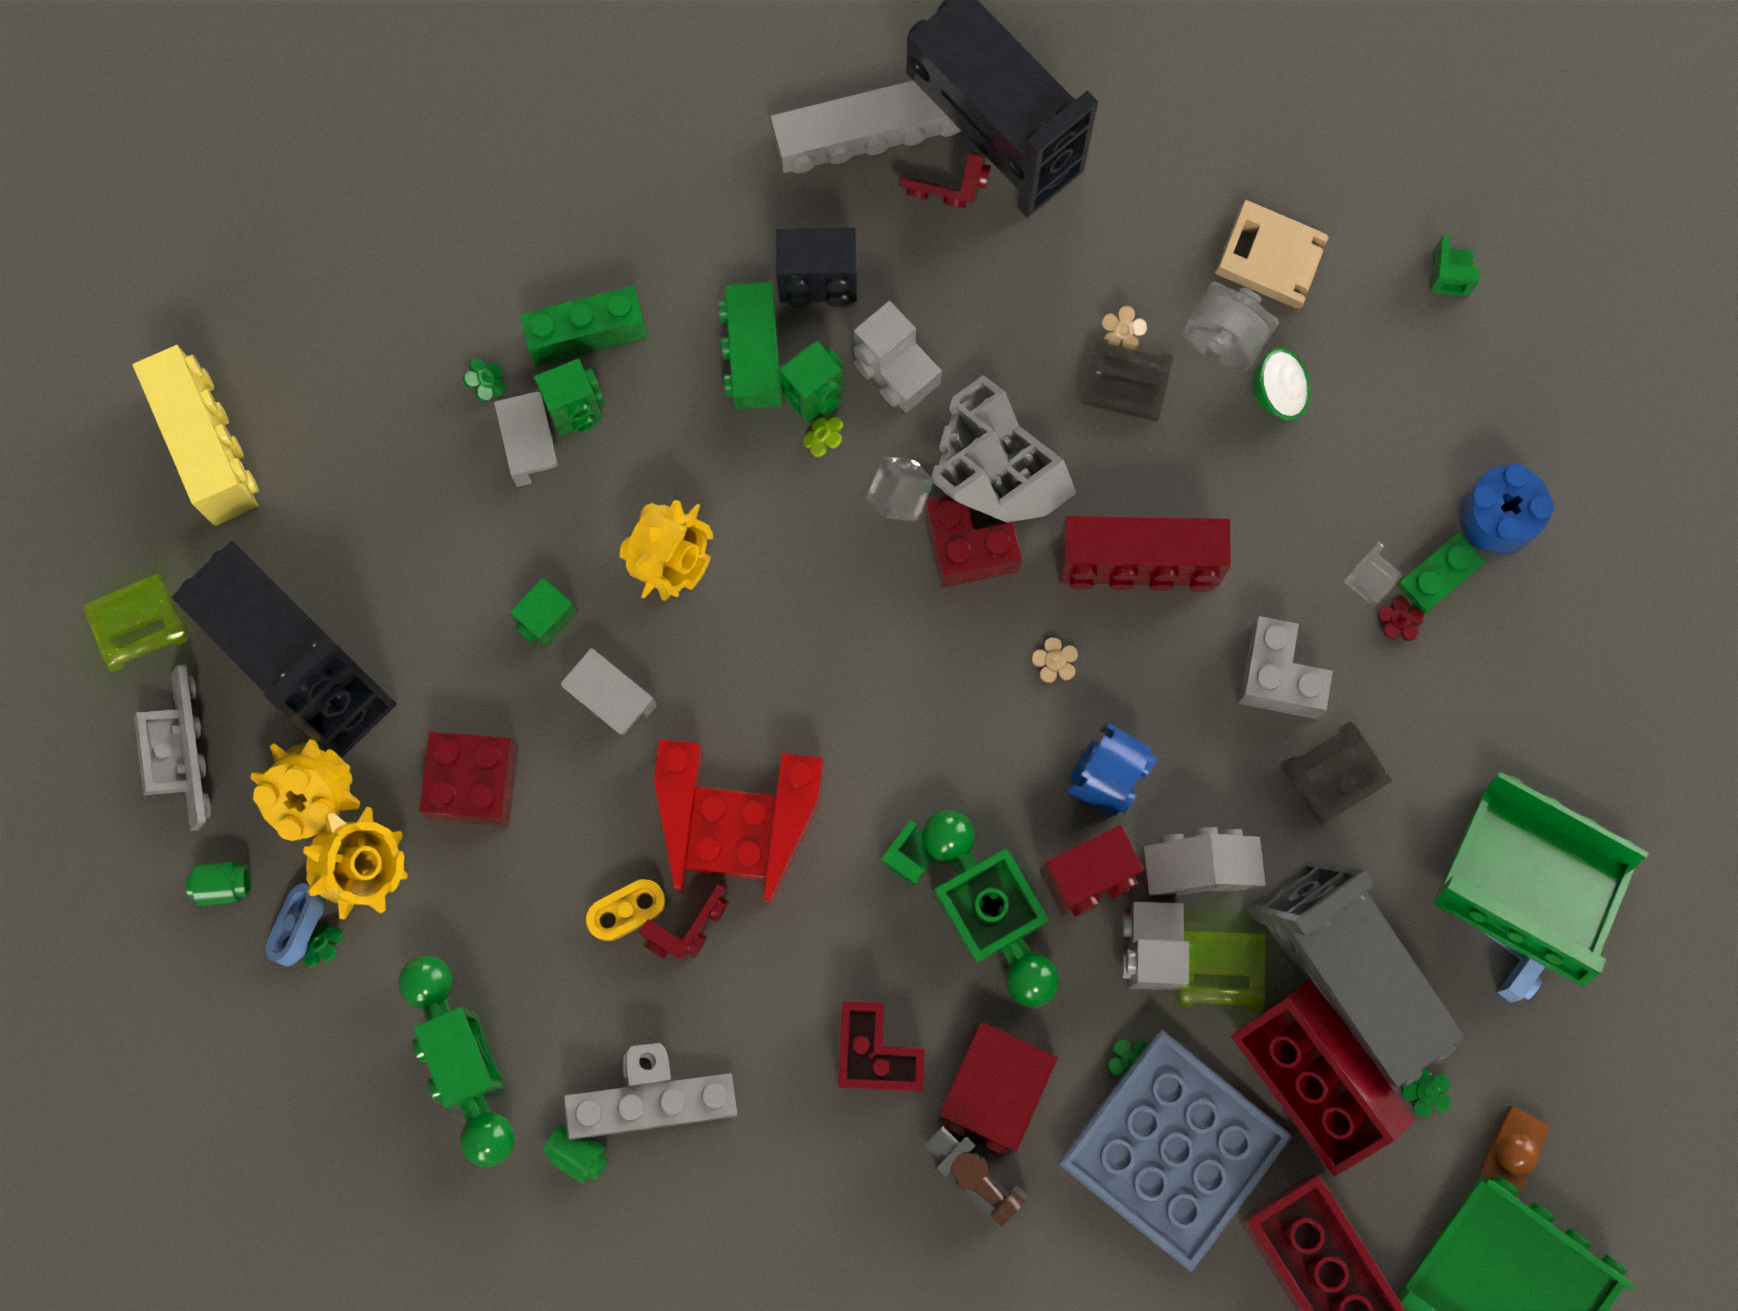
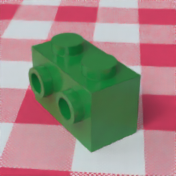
(813, 382)
(571, 397)

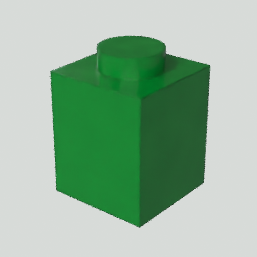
(542, 613)

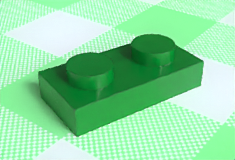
(1441, 573)

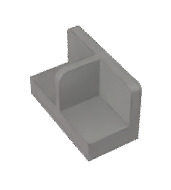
(526, 436)
(608, 692)

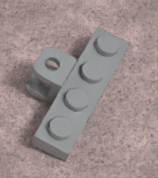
(649, 1099)

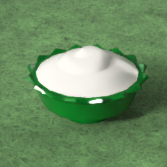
(1282, 384)

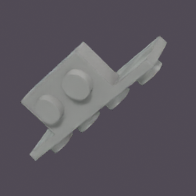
(170, 751)

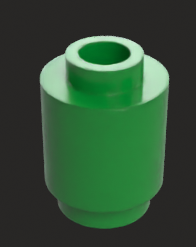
(218, 883)
(576, 1157)

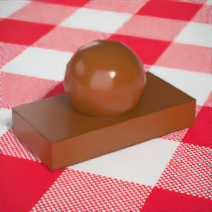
(1514, 1148)

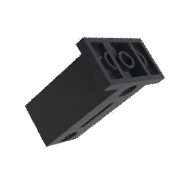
(1002, 99)
(283, 650)

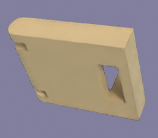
(1280, 257)

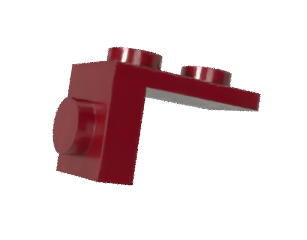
(975, 176)
(663, 942)

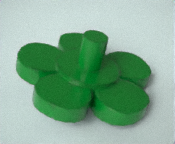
(484, 379)
(321, 945)
(1125, 1056)
(1428, 1093)

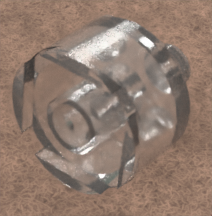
(1230, 326)

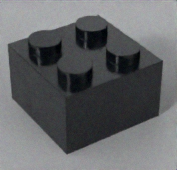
(816, 266)

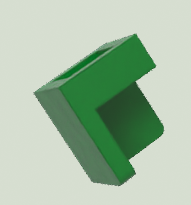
(1453, 270)
(908, 855)

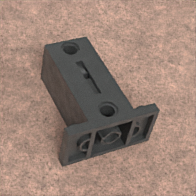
(1359, 967)

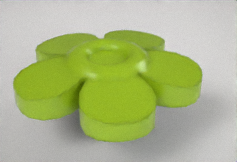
(824, 435)

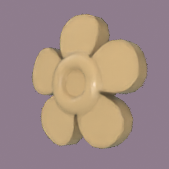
(1124, 328)
(1055, 661)

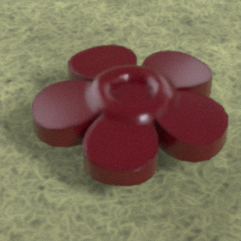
(1400, 621)

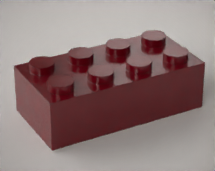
(1144, 552)
(1323, 1078)
(1317, 1252)

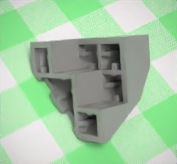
(995, 462)

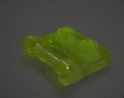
(131, 610)
(1227, 956)

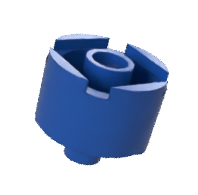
(1517, 491)
(1110, 771)

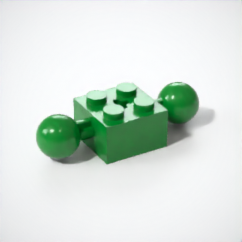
(1031, 976)
(457, 1060)

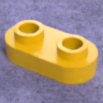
(626, 910)

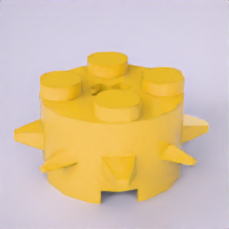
(667, 549)
(303, 789)
(333, 857)

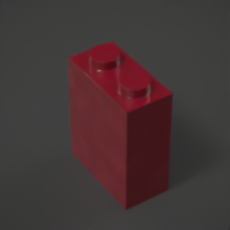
(997, 1089)

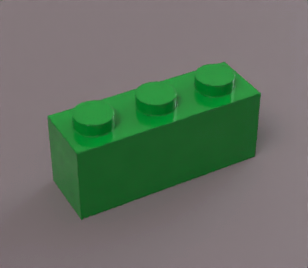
(583, 325)
(751, 346)

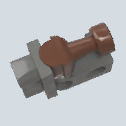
(971, 1177)

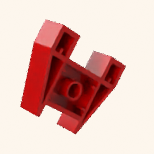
(733, 830)

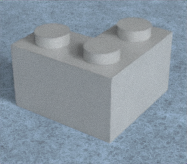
(889, 354)
(1273, 679)
(1204, 862)
(1156, 946)

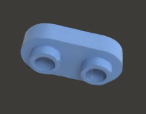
(294, 926)

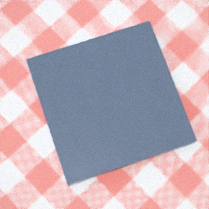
(1175, 1150)

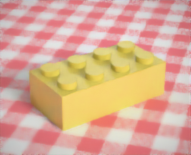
(197, 434)

